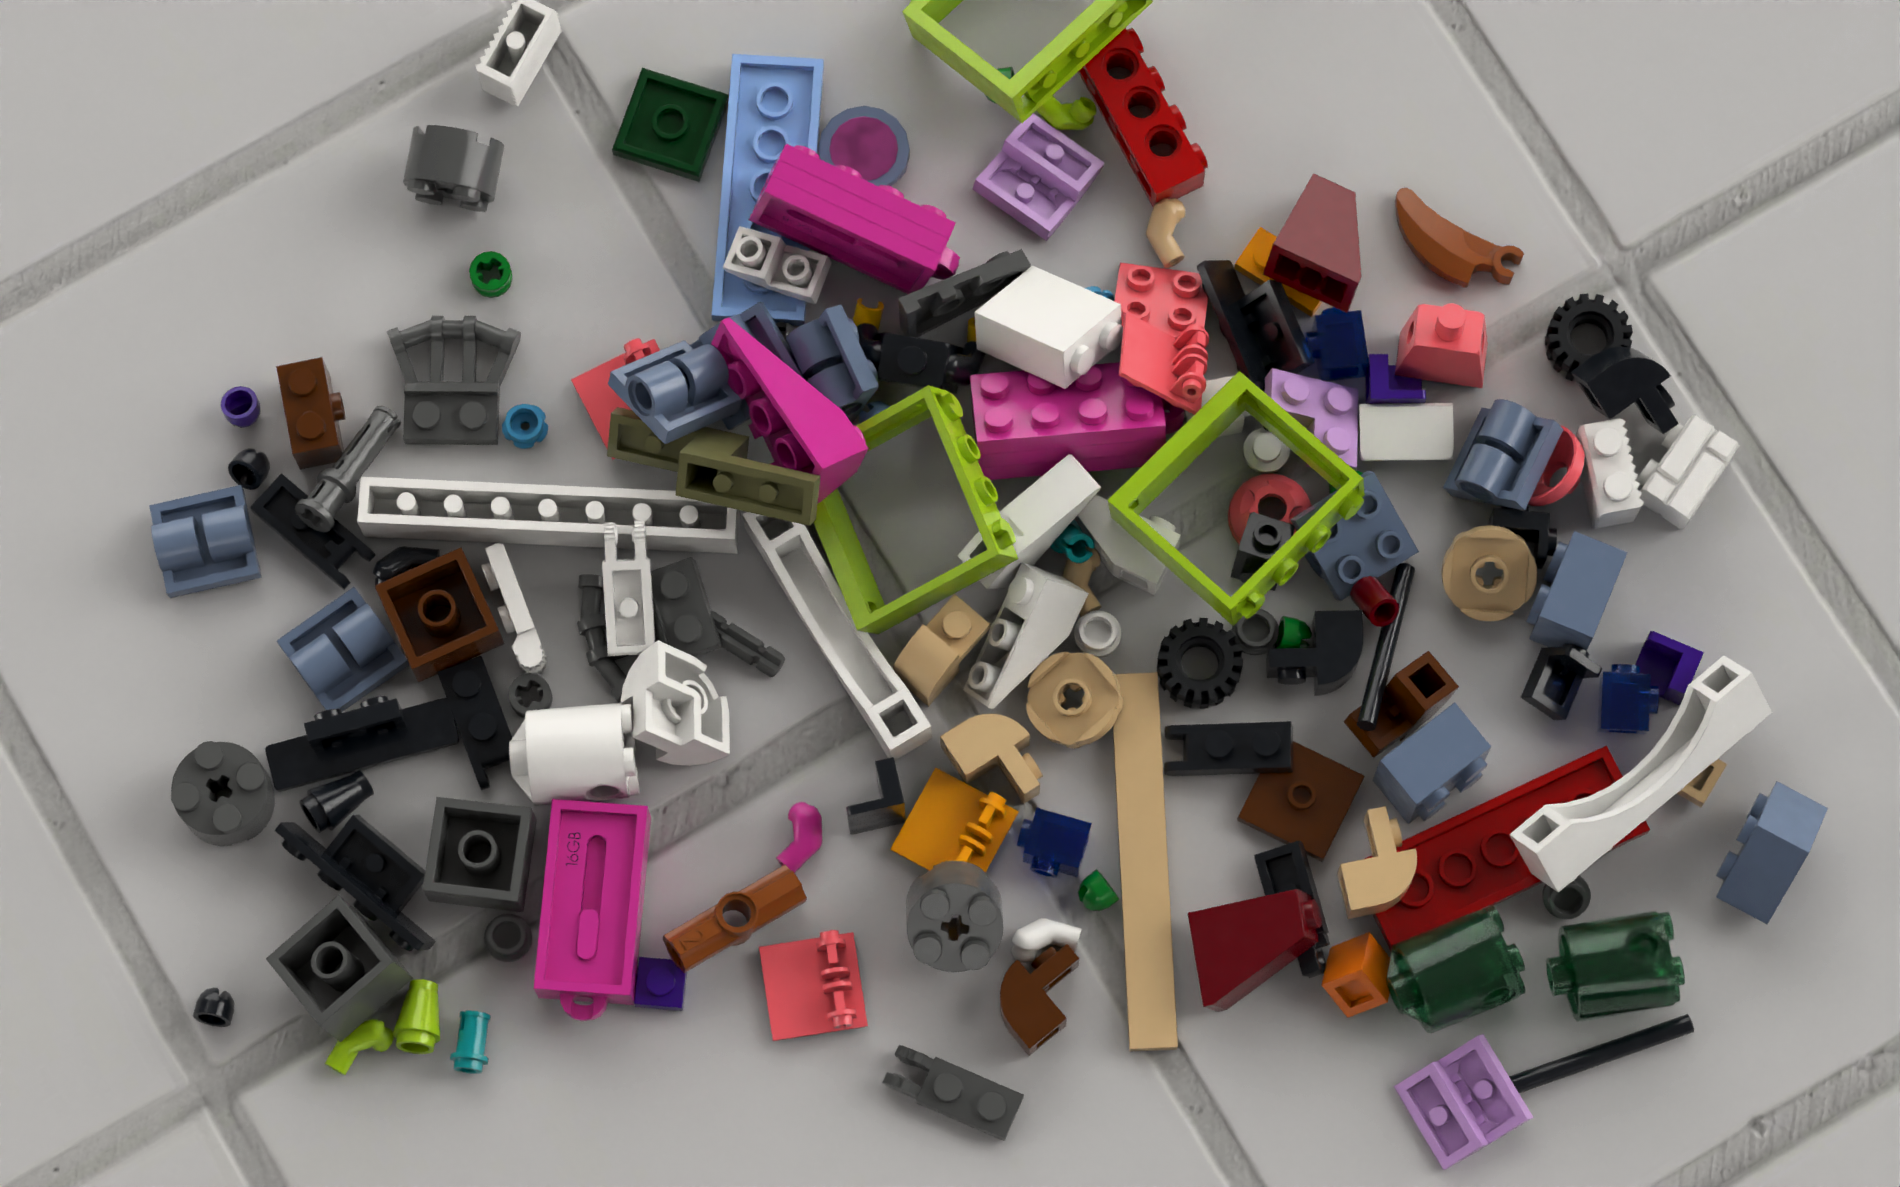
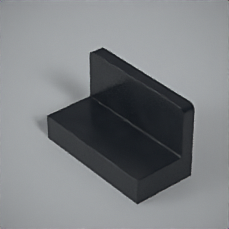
(883, 811)

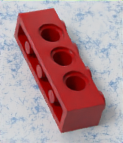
(1159, 176)

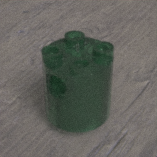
(1616, 966)
(1455, 971)

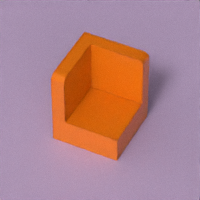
(1357, 974)

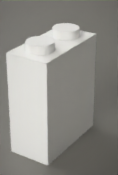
(1048, 327)

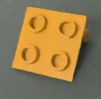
(954, 824)

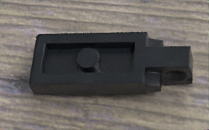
(1286, 870)

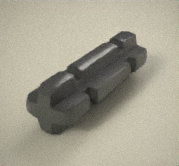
(748, 647)

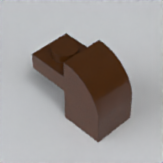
(1407, 703)
(1023, 998)

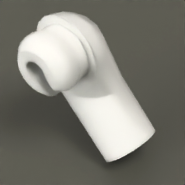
(1040, 934)

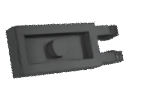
(958, 1093)

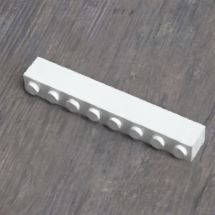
(541, 515)

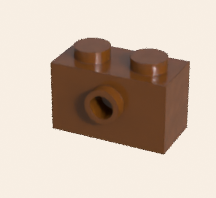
(311, 412)

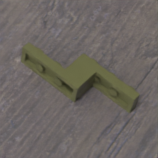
(716, 469)

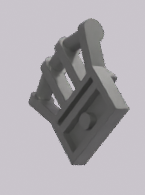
(453, 410)
(680, 618)

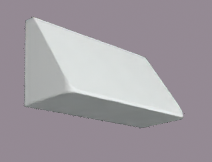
(1405, 431)

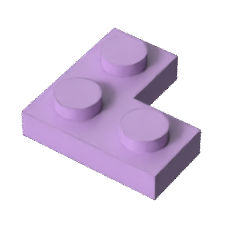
(1322, 407)

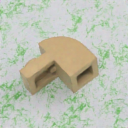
(936, 649)
(991, 742)
(1378, 881)

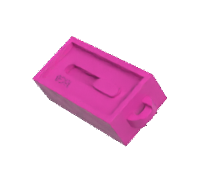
(855, 221)
(1099, 419)
(592, 905)

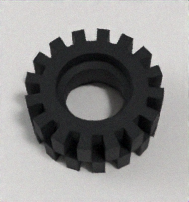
(1581, 312)
(1199, 635)

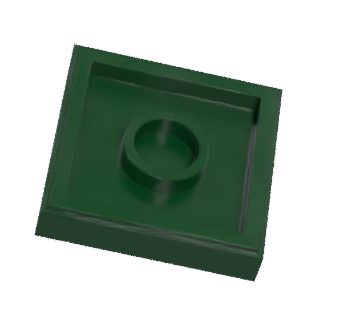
(670, 124)

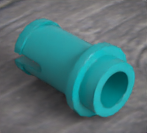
(1073, 542)
(471, 1042)

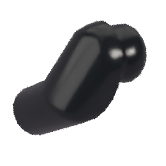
(402, 560)

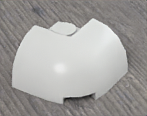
(676, 707)

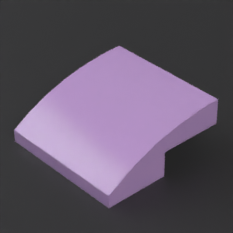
(1038, 176)
(1463, 1101)

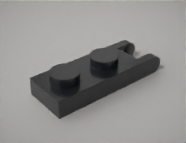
(323, 549)
(477, 716)
(1232, 748)

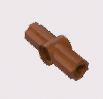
(710, 933)

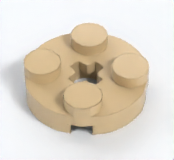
(1507, 592)
(1046, 698)

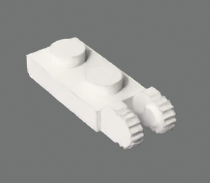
(627, 594)
(515, 612)

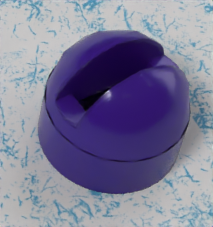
(240, 406)

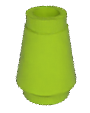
(418, 1020)

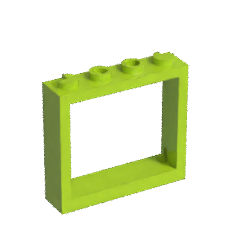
(1044, 72)
(1187, 444)
(844, 548)

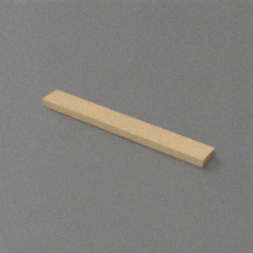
(1144, 866)

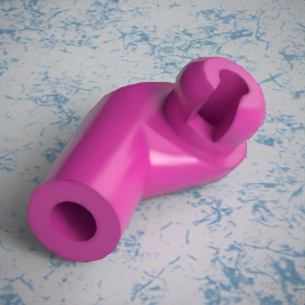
(807, 836)

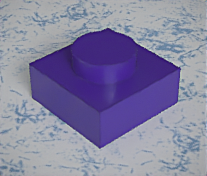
(660, 984)

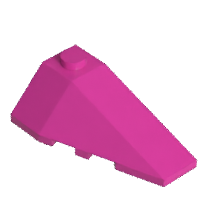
(792, 416)

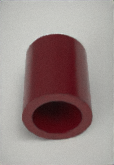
(1374, 601)

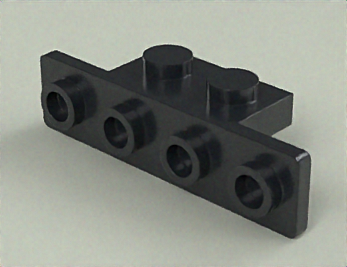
(1256, 325)
(360, 740)
(369, 870)

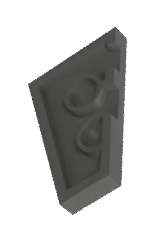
(956, 295)

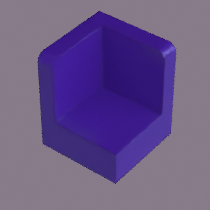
(1387, 388)
(1670, 665)

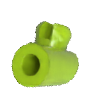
(1068, 115)
(367, 1035)

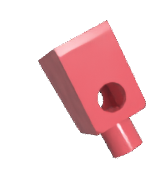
(1443, 345)

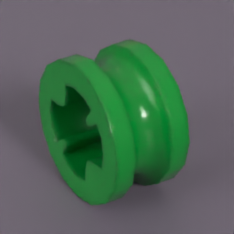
(486, 261)

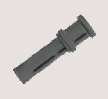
(339, 483)

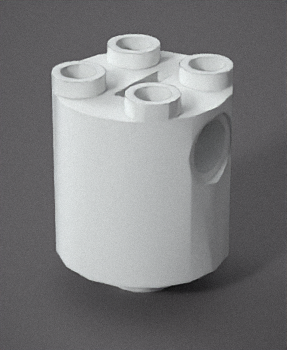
(576, 754)

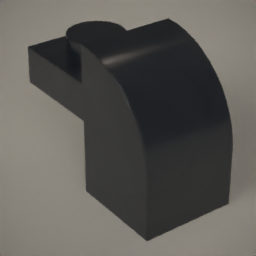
(1625, 377)
(1331, 661)

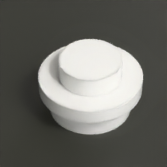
(1265, 452)
(1097, 633)

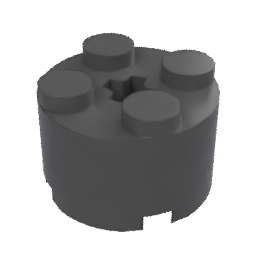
(453, 166)
(227, 819)
(947, 941)

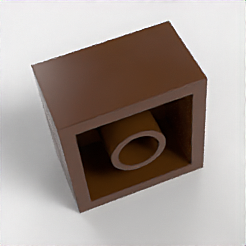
(439, 614)

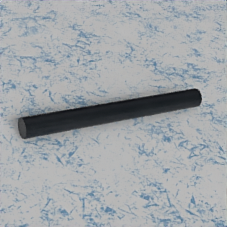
(1385, 651)
(1602, 1053)

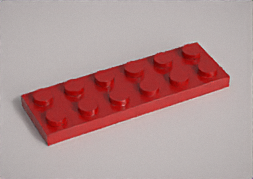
(1473, 859)

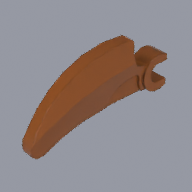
(1448, 248)

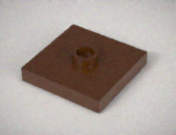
(1303, 803)

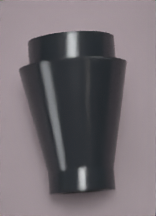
(333, 802)

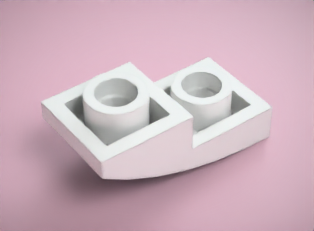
(777, 266)

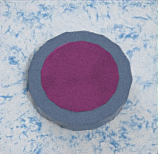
(867, 142)

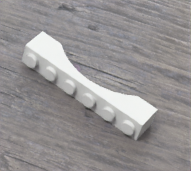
(851, 653)
(1712, 717)

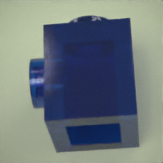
(1338, 344)
(1626, 700)
(1054, 843)

